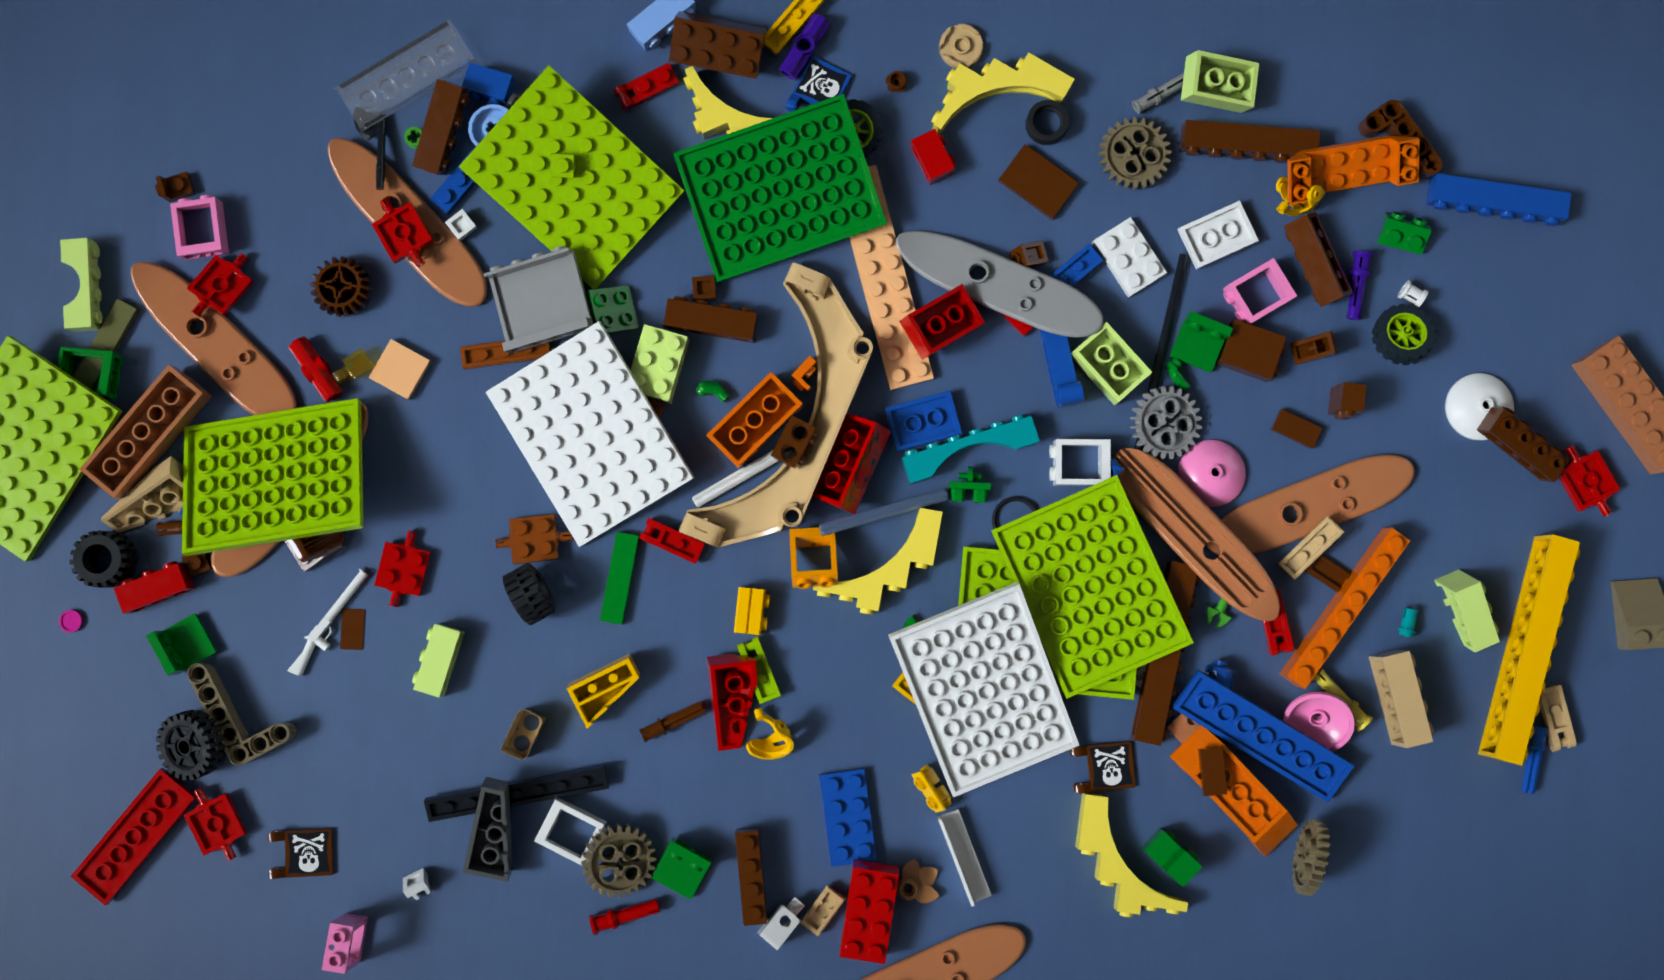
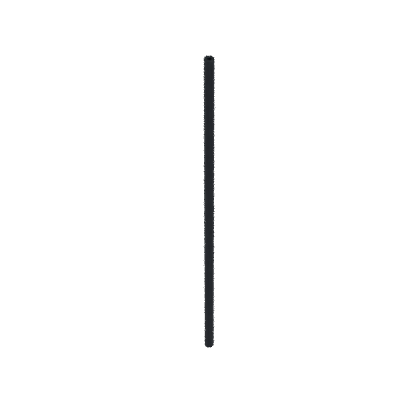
(1166, 329)

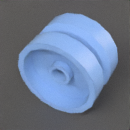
(484, 120)

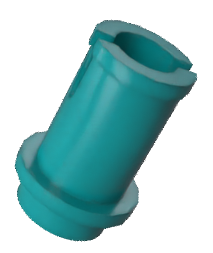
(1408, 623)

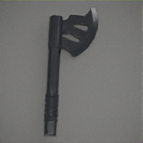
(379, 131)

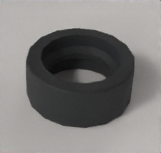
(1054, 107)

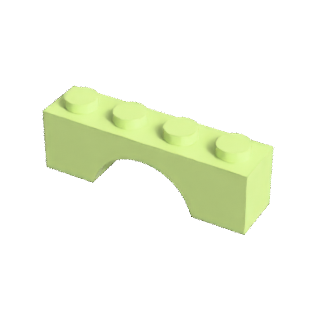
(84, 311)

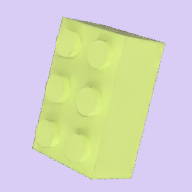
(1219, 81)
(659, 362)
(1110, 363)

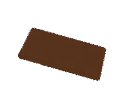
(352, 629)

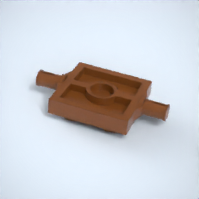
(533, 539)

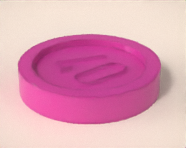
(71, 621)

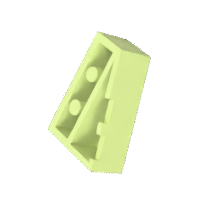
(1470, 609)

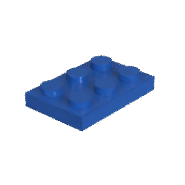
(923, 421)

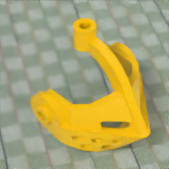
(1314, 196)
(765, 748)

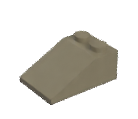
(1638, 614)

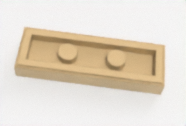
(1311, 547)

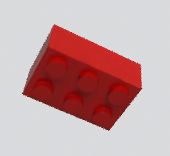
(942, 321)

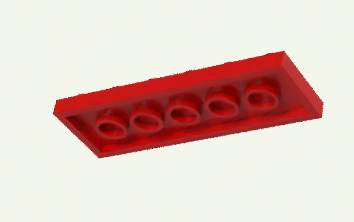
(134, 836)

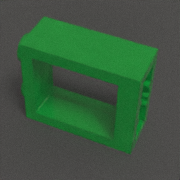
(109, 373)

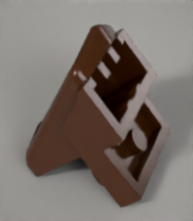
(314, 549)

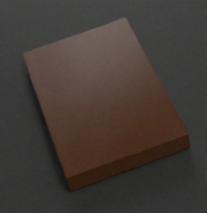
(1038, 182)

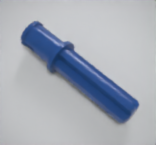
(1534, 758)

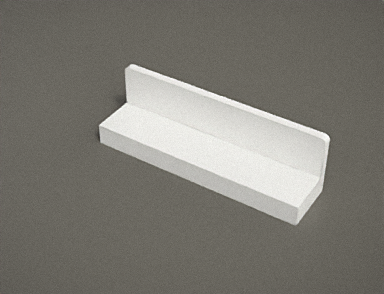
(964, 856)

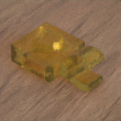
(356, 365)

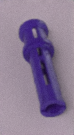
(1362, 273)

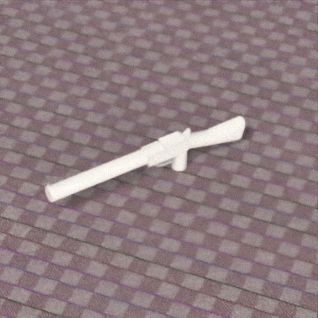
(314, 637)

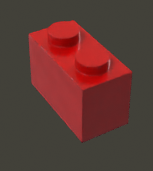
(933, 156)

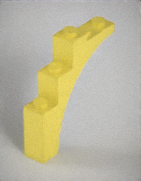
(997, 78)
(715, 114)
(918, 549)
(1130, 892)

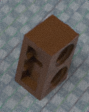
(788, 440)

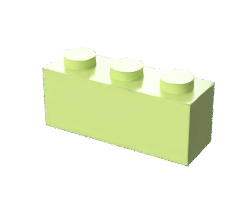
(438, 660)

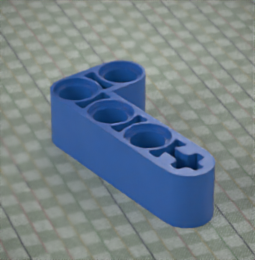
(1061, 370)

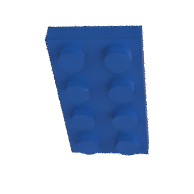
(847, 817)

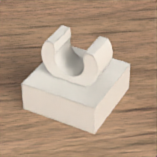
(416, 883)

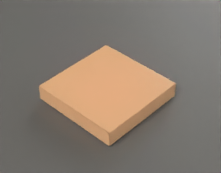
(400, 369)

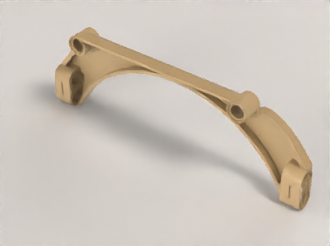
(839, 374)

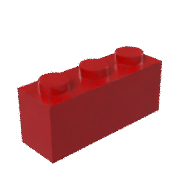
(153, 587)

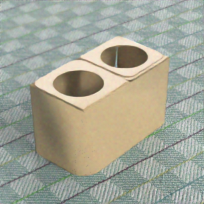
(513, 733)

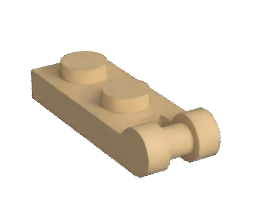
(1556, 718)

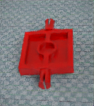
(402, 232)
(220, 285)
(1588, 481)
(402, 568)
(215, 824)

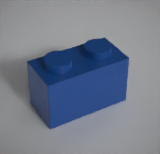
(488, 84)

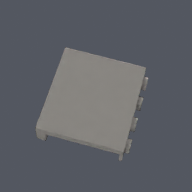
(540, 299)

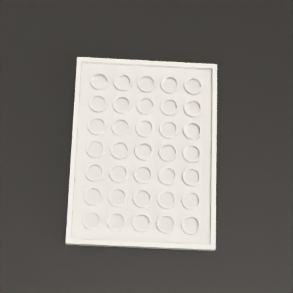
(589, 434)
(984, 689)

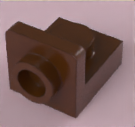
(175, 187)
(1030, 254)

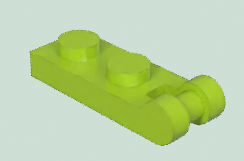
(766, 685)

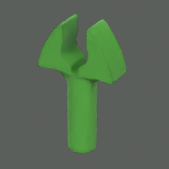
(1221, 607)

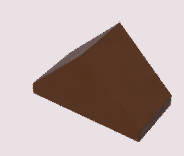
(1314, 348)

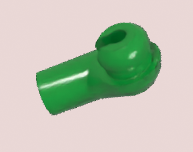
(1176, 376)
(712, 387)

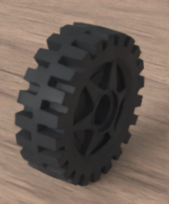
(190, 744)

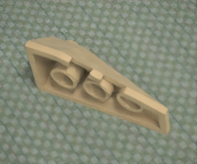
(150, 498)

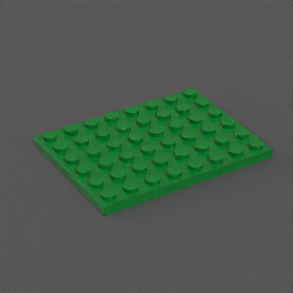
(780, 188)

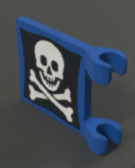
(818, 83)

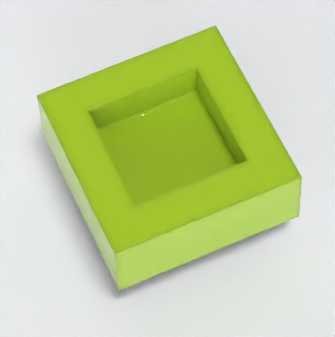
(562, 166)

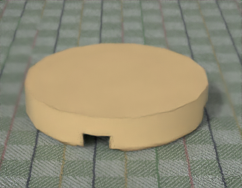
(961, 45)

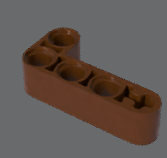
(1391, 126)

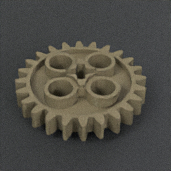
(1151, 144)
(619, 840)
(1310, 857)

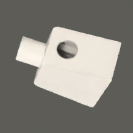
(776, 933)

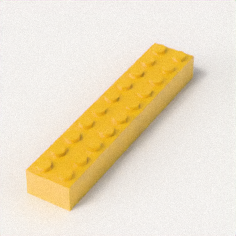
(1529, 649)

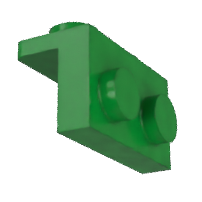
(1404, 232)

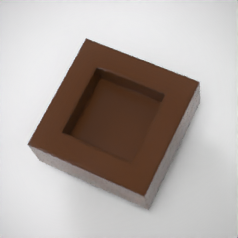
(704, 288)
(197, 564)

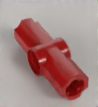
(315, 369)

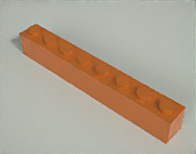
(1344, 607)

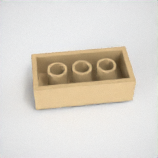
(1401, 698)

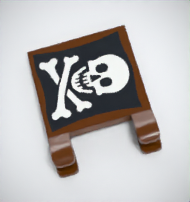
(1108, 767)
(305, 853)

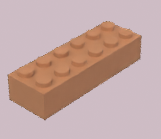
(1627, 399)
(146, 432)

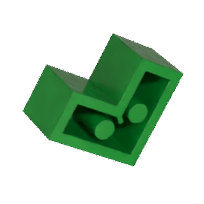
(1177, 862)

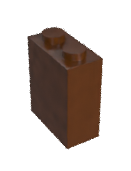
(1252, 351)

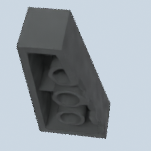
(490, 839)

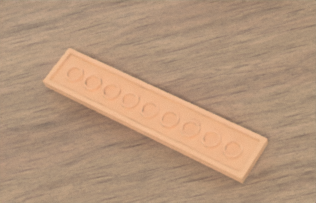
(888, 298)

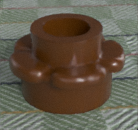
(896, 75)

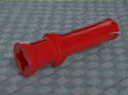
(613, 918)

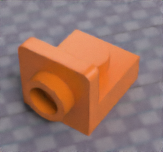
(806, 369)

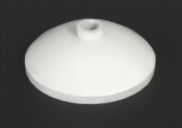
(1466, 399)

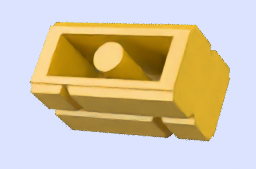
(750, 611)

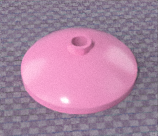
(1196, 470)
(1331, 728)

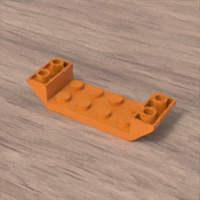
(1353, 165)
(1246, 801)

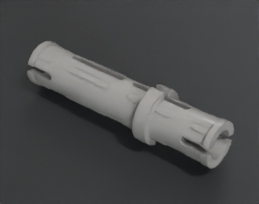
(1142, 104)

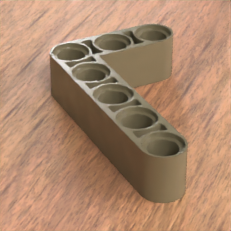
(232, 719)

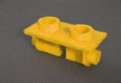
(936, 798)

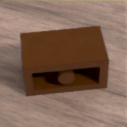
(1347, 400)

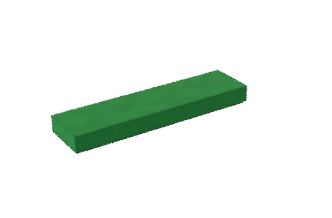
(619, 578)

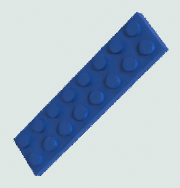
(1263, 735)

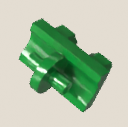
(979, 490)

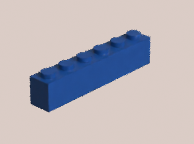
(1498, 198)

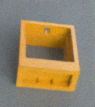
(812, 538)

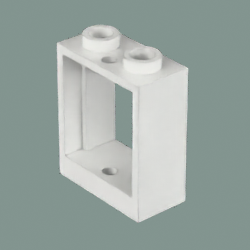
(1104, 461)
(551, 819)

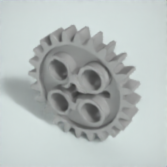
(1155, 406)

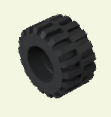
(85, 559)
(529, 594)

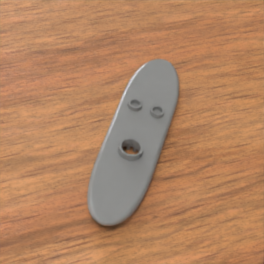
(1005, 287)

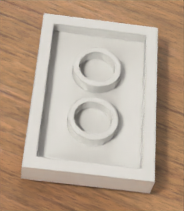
(1217, 235)
(1129, 257)

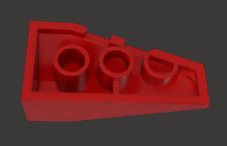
(731, 688)

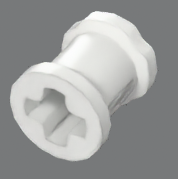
(1412, 294)

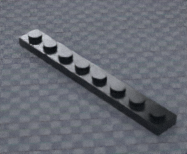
(521, 792)

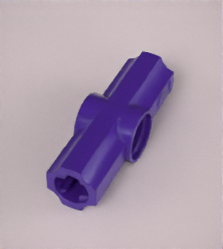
(811, 35)

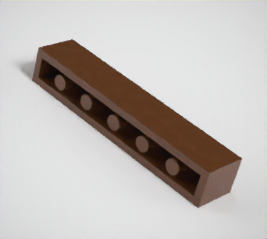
(1245, 140)

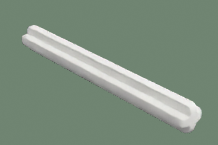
(736, 478)

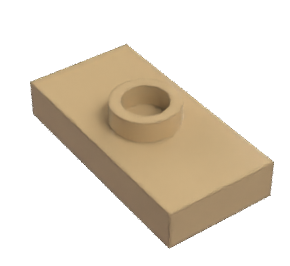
(822, 910)

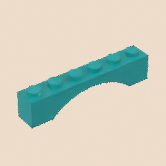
(1013, 435)

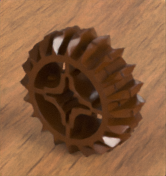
(341, 304)

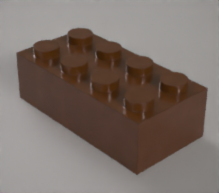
(717, 44)

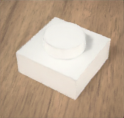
(461, 225)

